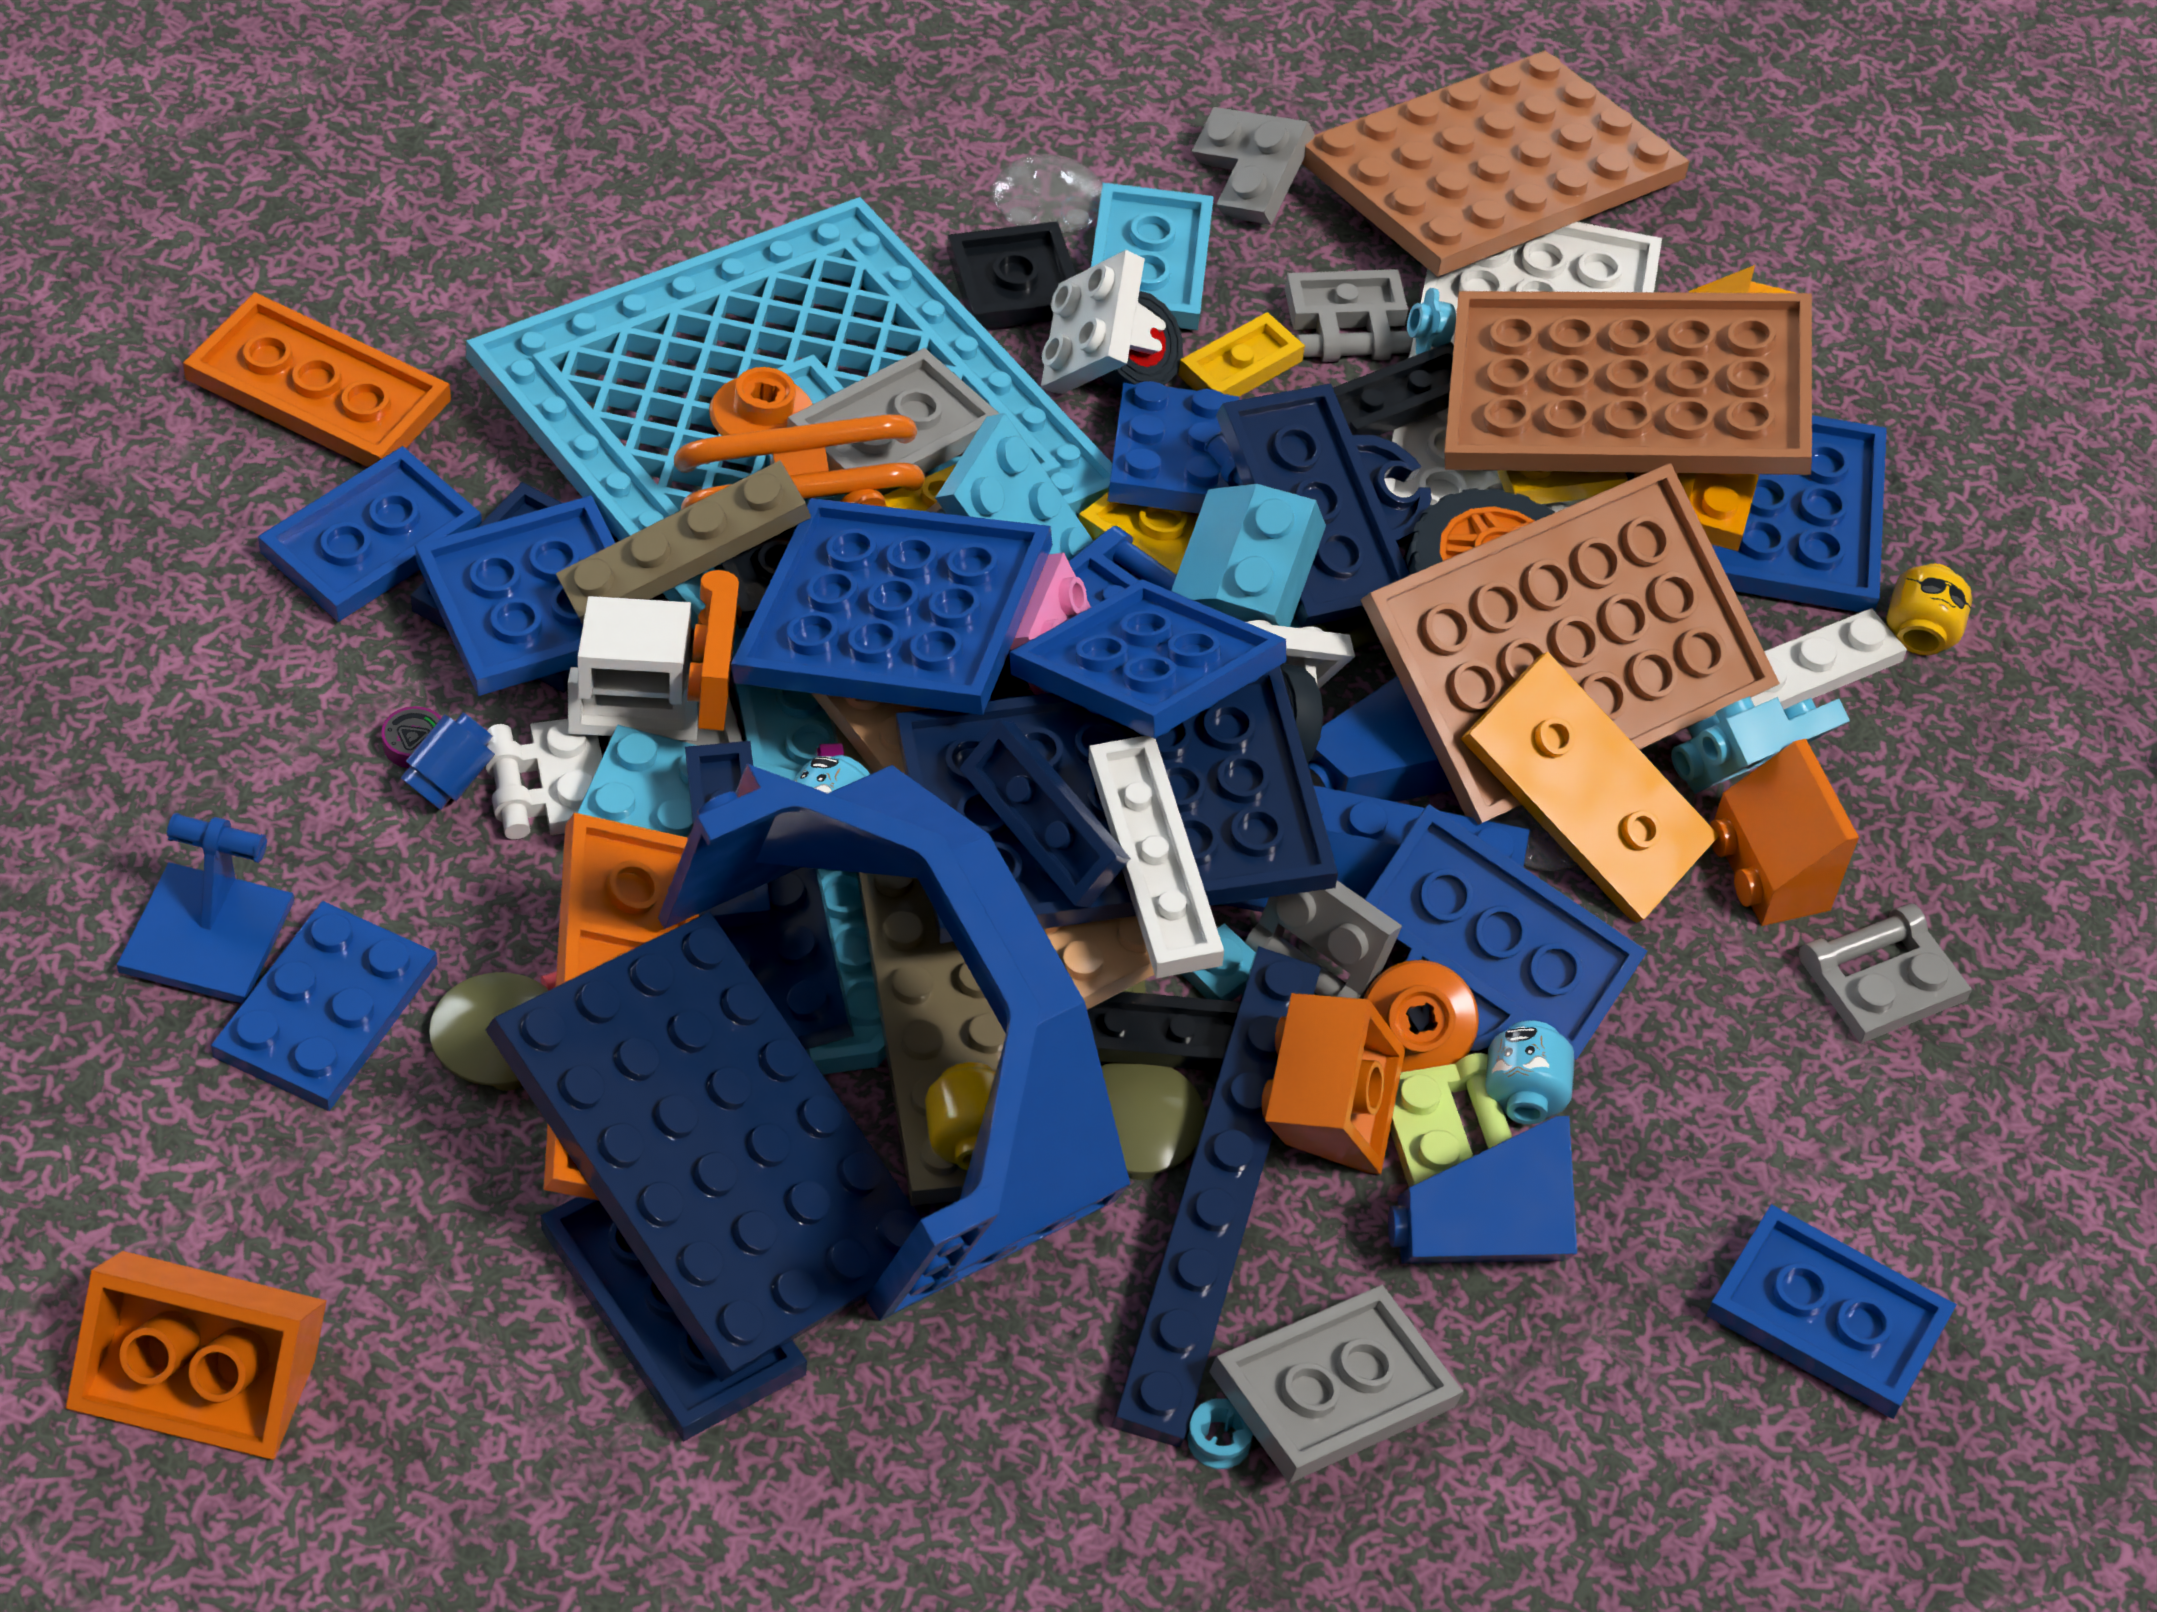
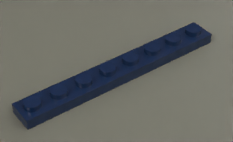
(1211, 1212)

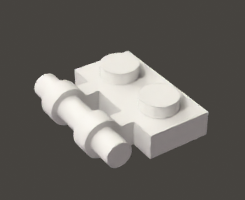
(564, 769)

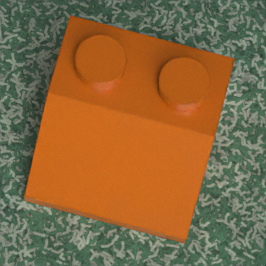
(1785, 837)
(1334, 1080)

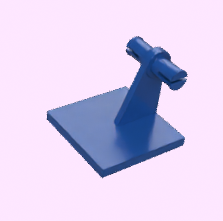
(206, 925)

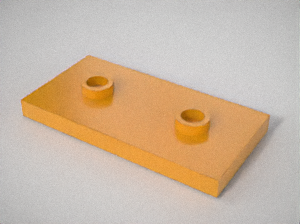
(1590, 787)

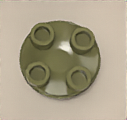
(460, 1025)
(1154, 1116)

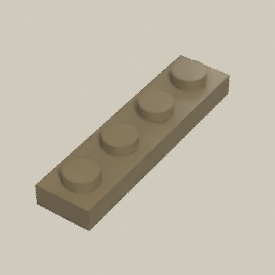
(689, 540)

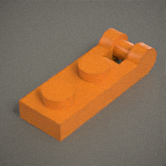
(713, 648)

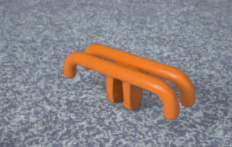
(805, 455)

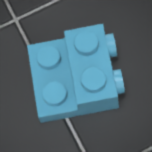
(1748, 736)

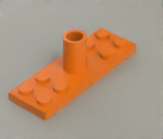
(609, 905)

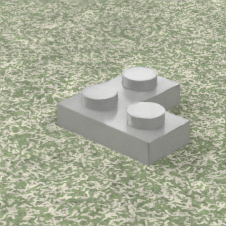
(1263, 158)

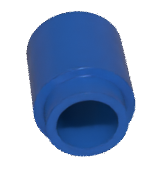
(448, 759)

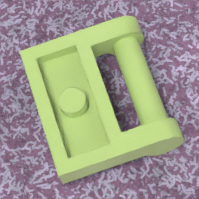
(1427, 1121)

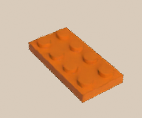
(316, 381)

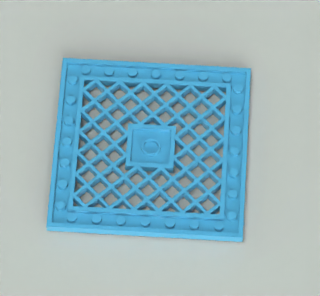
(837, 243)

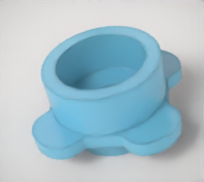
(1431, 322)

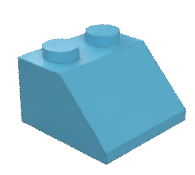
(1251, 552)

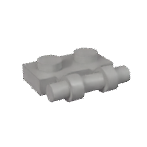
(1349, 301)

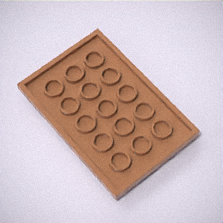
(1492, 162)
(1631, 382)
(1607, 587)

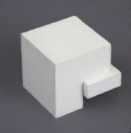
(633, 669)

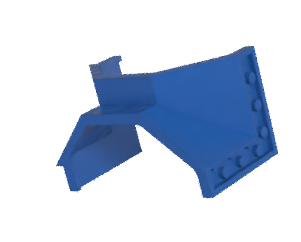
(1048, 1124)

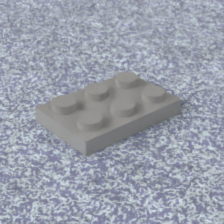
(915, 387)
(1335, 1383)

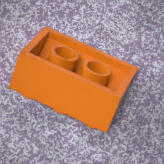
(193, 1353)

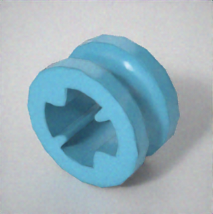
(1207, 1451)

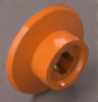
(756, 402)
(1452, 1011)

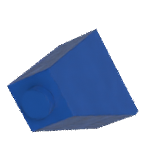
(1378, 750)
(1495, 1205)

